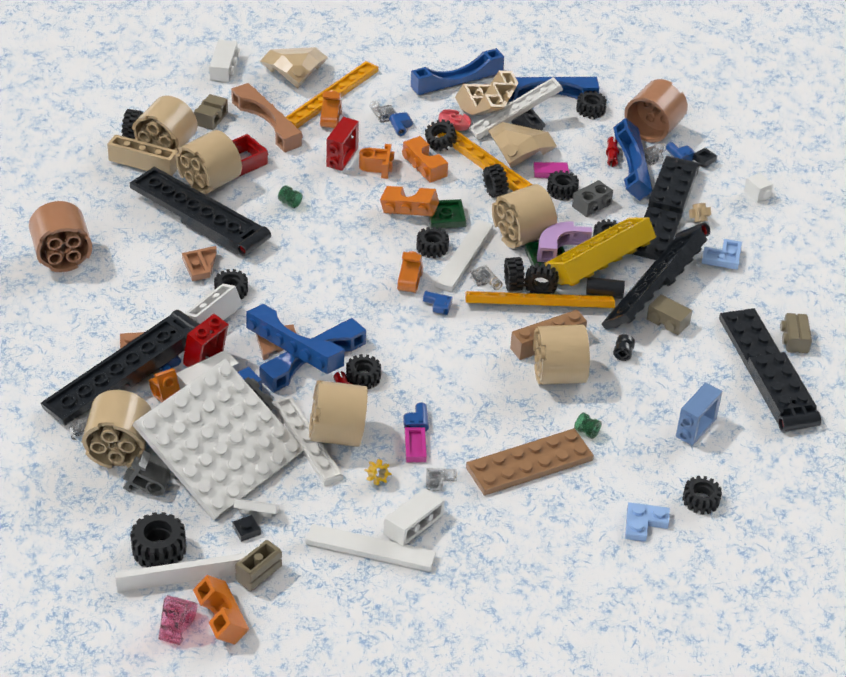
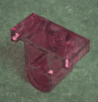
(176, 618)

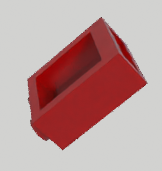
(340, 144)
(258, 153)
(205, 340)

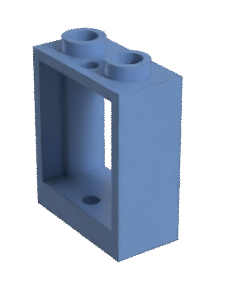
(698, 413)

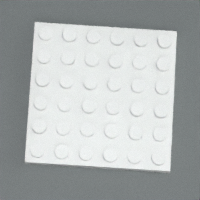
(218, 438)

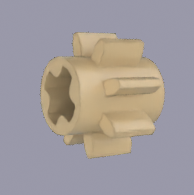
(700, 212)

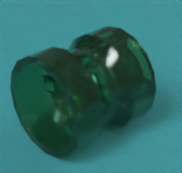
(291, 197)
(587, 425)

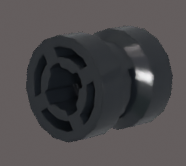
(624, 347)

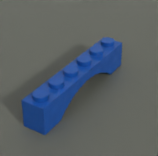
(486, 64)
(571, 85)
(638, 178)
(320, 354)
(280, 370)

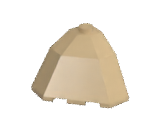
(294, 63)
(487, 98)
(520, 142)

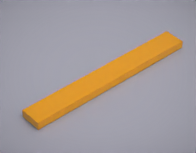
(342, 86)
(484, 159)
(539, 299)

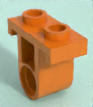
(331, 109)
(377, 160)
(410, 272)
(164, 384)

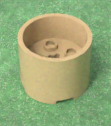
(166, 123)
(209, 161)
(523, 215)
(561, 354)
(338, 413)
(109, 429)

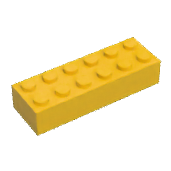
(602, 249)

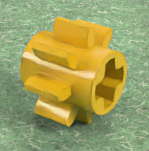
(372, 471)

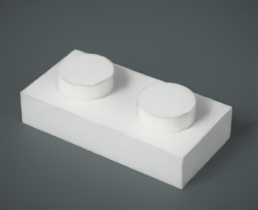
(247, 506)

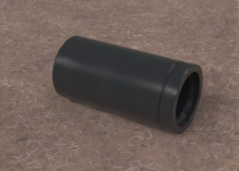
(605, 287)

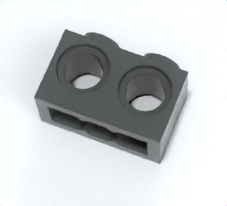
(592, 198)

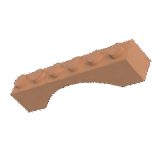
(250, 100)

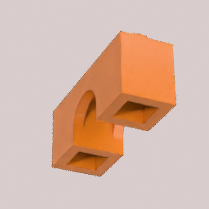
(430, 167)
(422, 203)
(228, 620)

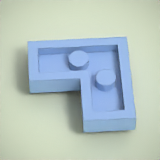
(727, 257)
(641, 516)

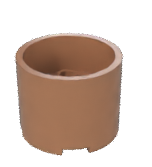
(656, 110)
(60, 236)

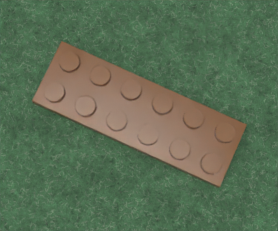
(529, 461)

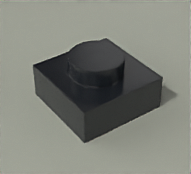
(705, 157)
(246, 528)

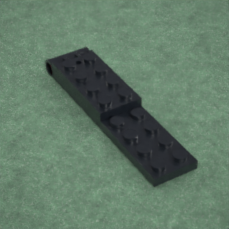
(668, 203)
(201, 212)
(661, 273)
(123, 367)
(771, 371)

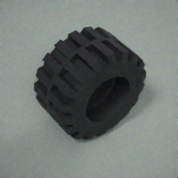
(156, 528)

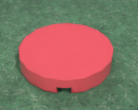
(459, 121)

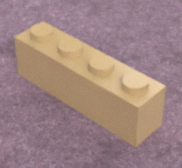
(141, 154)

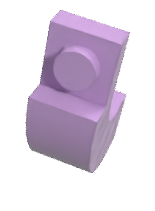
(559, 235)

